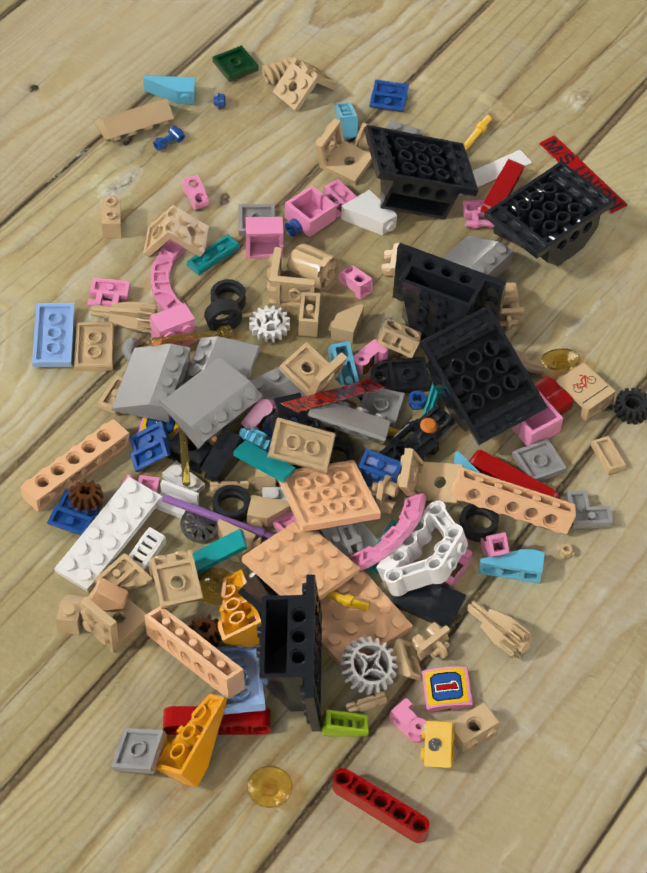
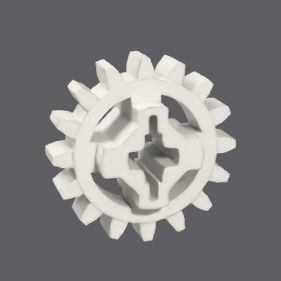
(269, 323)

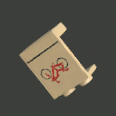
(587, 390)

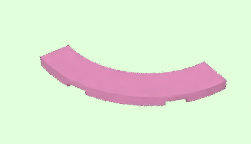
(161, 275)
(395, 536)

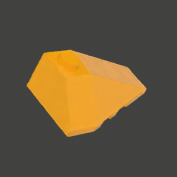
(238, 616)
(192, 748)

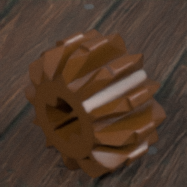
(86, 496)
(207, 629)

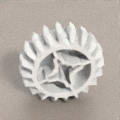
(362, 660)

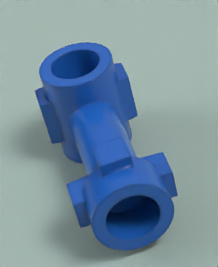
(174, 134)

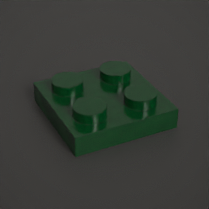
(235, 63)

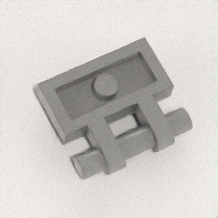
(339, 540)

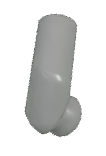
(129, 345)

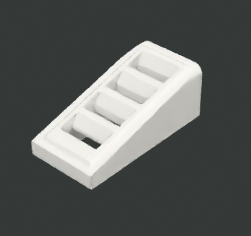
(153, 539)

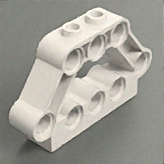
(398, 567)

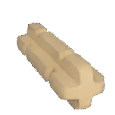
(214, 486)
(366, 702)

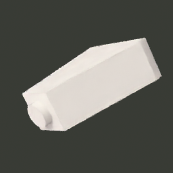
(366, 213)

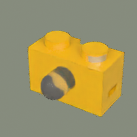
(438, 743)

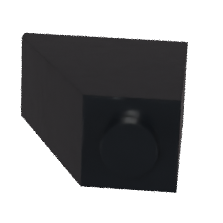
(221, 459)

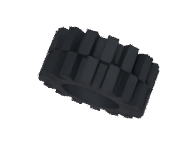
(631, 414)

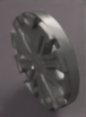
(198, 525)

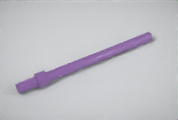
(259, 531)

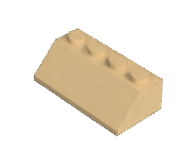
(135, 119)

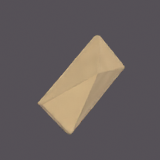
(406, 660)

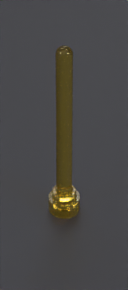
(222, 331)
(184, 458)

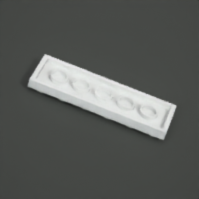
(108, 534)

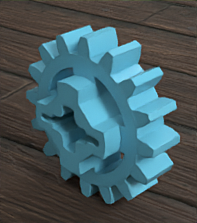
(256, 437)

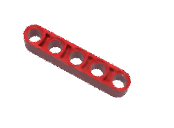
(504, 184)
(495, 468)
(231, 724)
(384, 814)

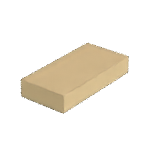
(608, 455)

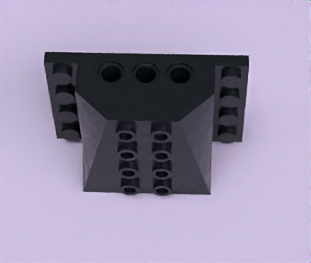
(419, 171)
(551, 214)
(441, 291)
(481, 376)
(293, 650)

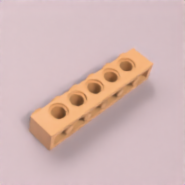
(75, 465)
(486, 487)
(195, 652)

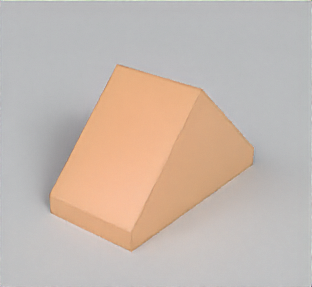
(108, 595)

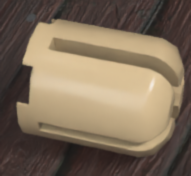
(313, 264)

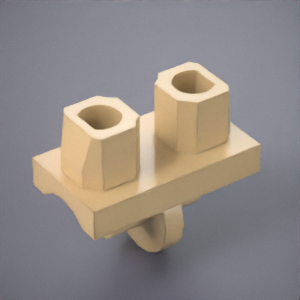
(390, 256)
(512, 315)
(381, 492)
(435, 644)

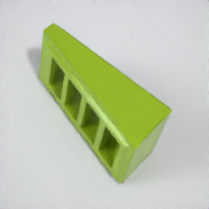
(338, 731)

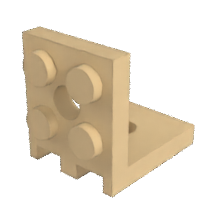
(306, 77)
(334, 152)
(175, 226)
(281, 287)
(321, 373)
(422, 478)
(175, 565)
(106, 628)

